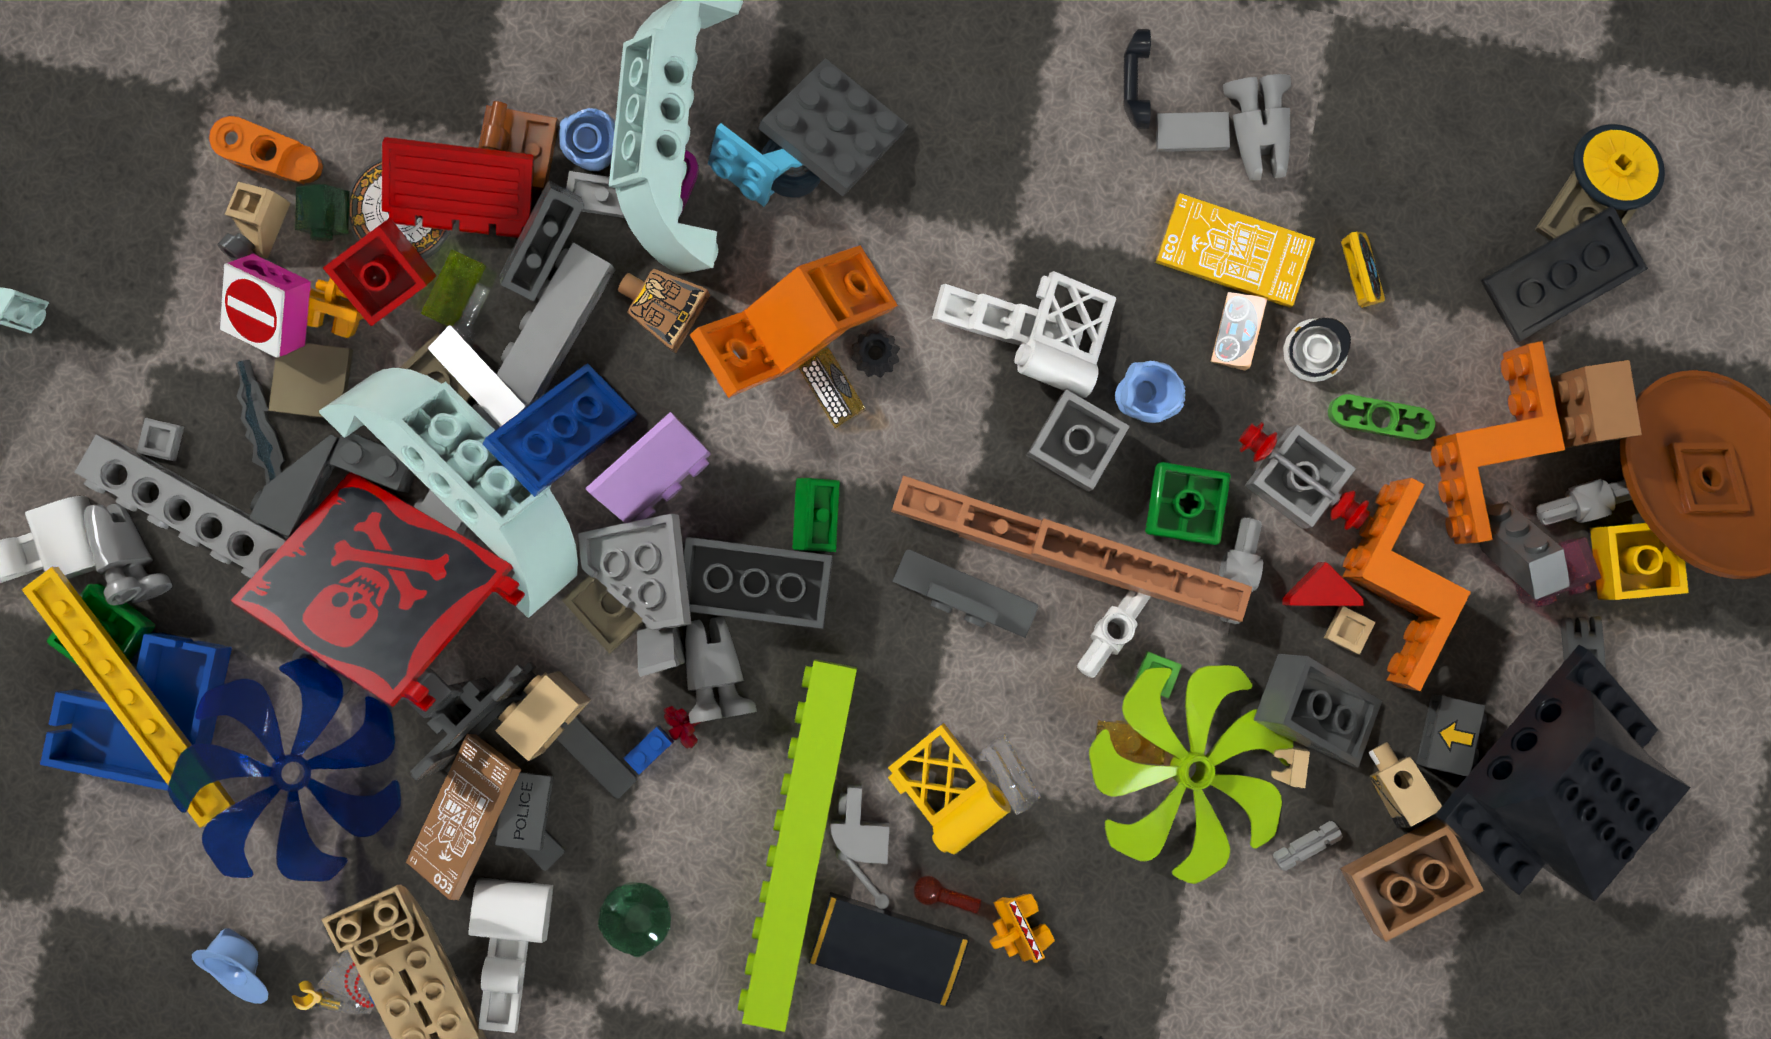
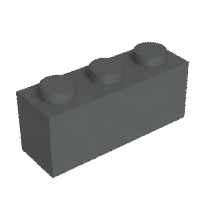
(541, 240)
(1525, 552)

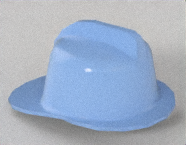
(233, 964)

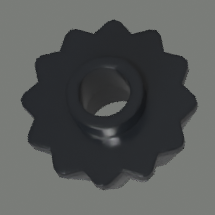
(882, 341)

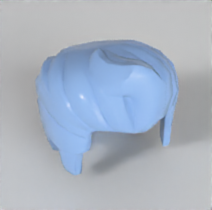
(588, 138)

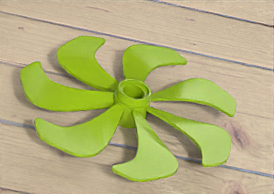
(1120, 776)

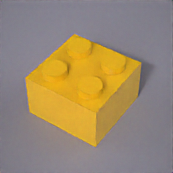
(1635, 563)

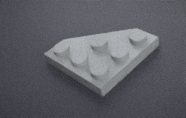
(641, 568)

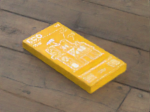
(1235, 250)

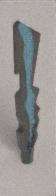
(260, 431)

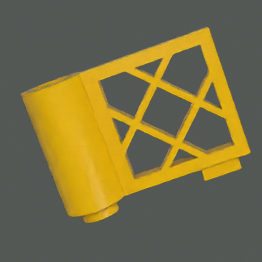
(967, 814)

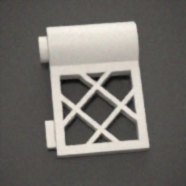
(1057, 362)

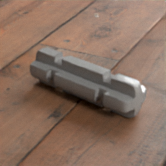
(1307, 845)

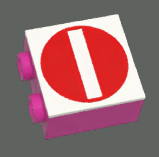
(265, 305)

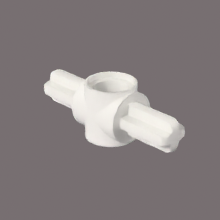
(1103, 643)

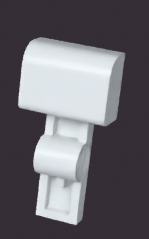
(55, 540)
(511, 917)

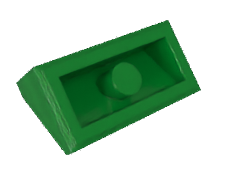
(816, 514)

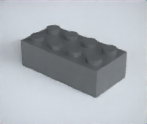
(757, 582)

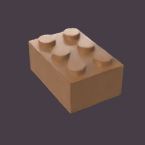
(1596, 404)
(1411, 879)

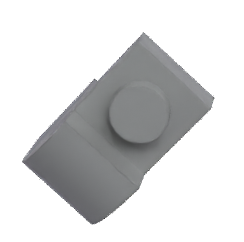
(859, 839)

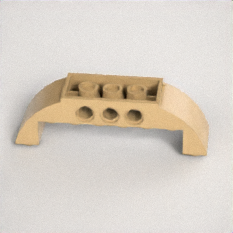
(404, 967)

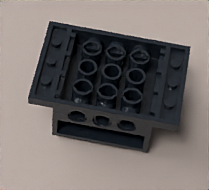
(1566, 785)

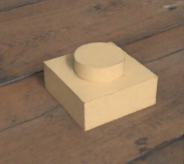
(1349, 630)

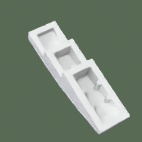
(993, 316)

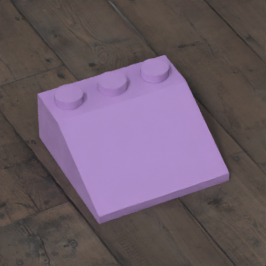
(650, 470)

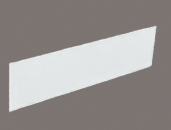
(476, 376)

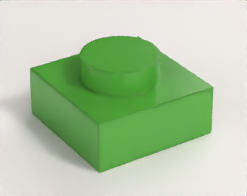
(1154, 661)

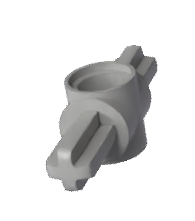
(1585, 502)
(1242, 563)

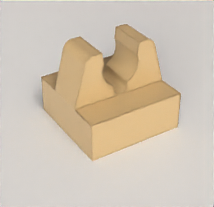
(1297, 773)

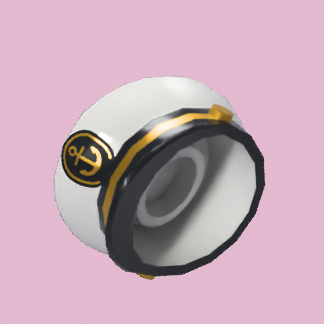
(1317, 349)

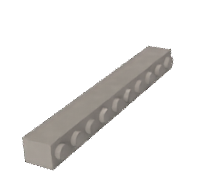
(542, 344)

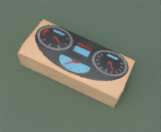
(1238, 330)

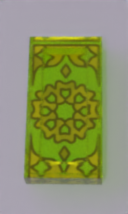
(453, 288)

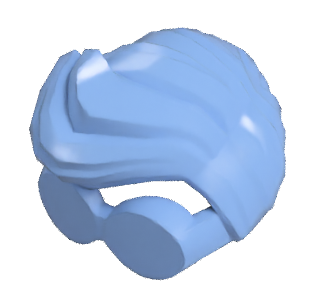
(1150, 392)

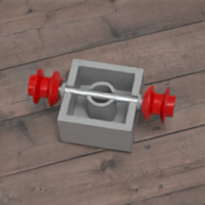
(1301, 477)

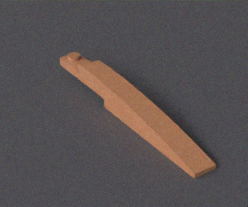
(1072, 550)

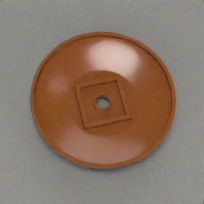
(1711, 428)

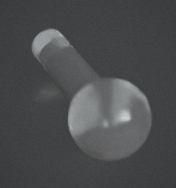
(464, 325)

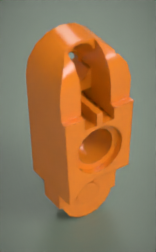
(292, 159)

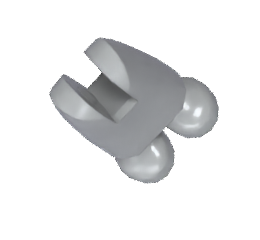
(1264, 131)
(120, 550)
(713, 667)

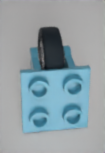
(756, 172)

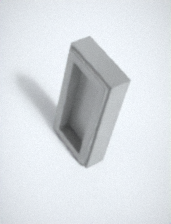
(1192, 131)

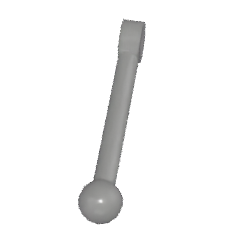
(881, 899)

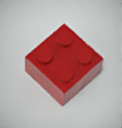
(380, 272)

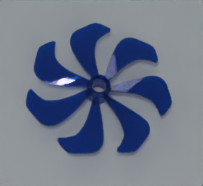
(251, 705)

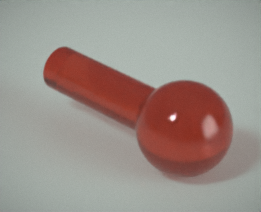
(929, 891)

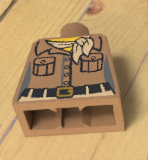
(664, 305)

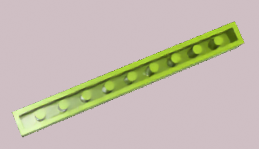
(798, 846)

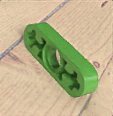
(1405, 431)

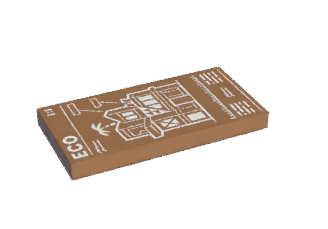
(463, 816)

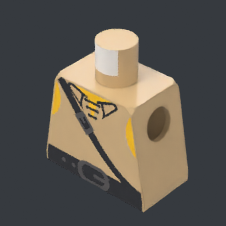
(1414, 798)

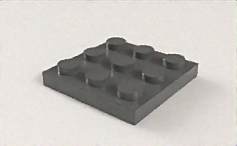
(833, 127)

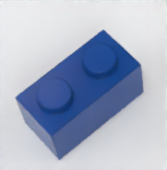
(648, 749)

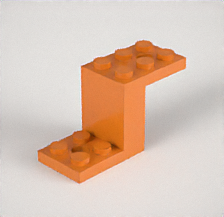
(793, 320)
(1532, 435)
(1405, 584)

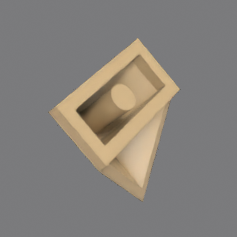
(258, 215)

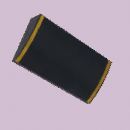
(889, 949)

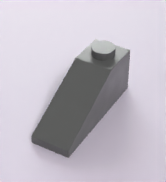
(295, 491)

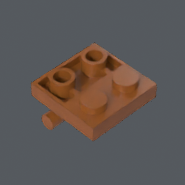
(521, 133)

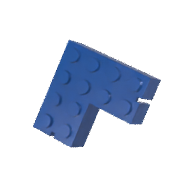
(100, 745)

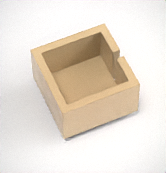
(537, 719)

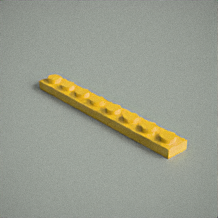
(119, 684)

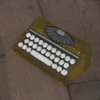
(831, 388)

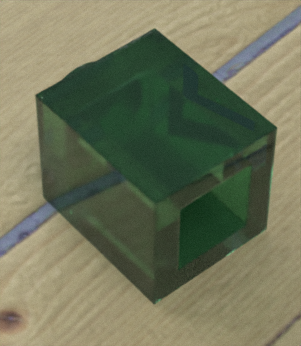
(322, 211)

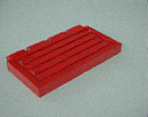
(456, 184)

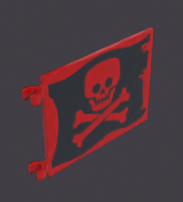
(375, 589)

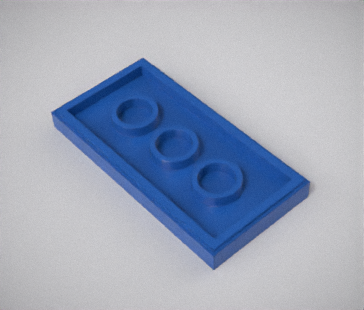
(559, 429)

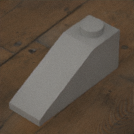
(659, 650)

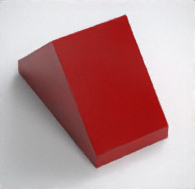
(1322, 588)

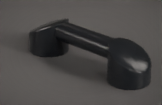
(1137, 110)

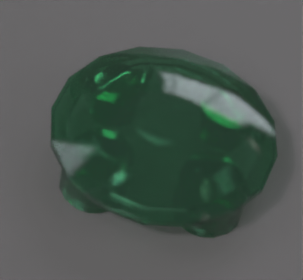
(635, 918)

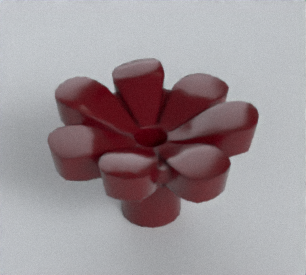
(681, 726)

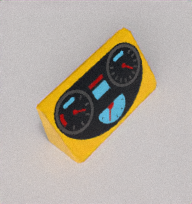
(1362, 269)

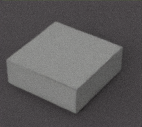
(160, 439)

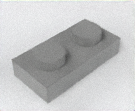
(595, 193)

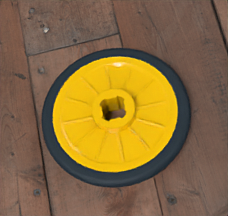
(1619, 167)

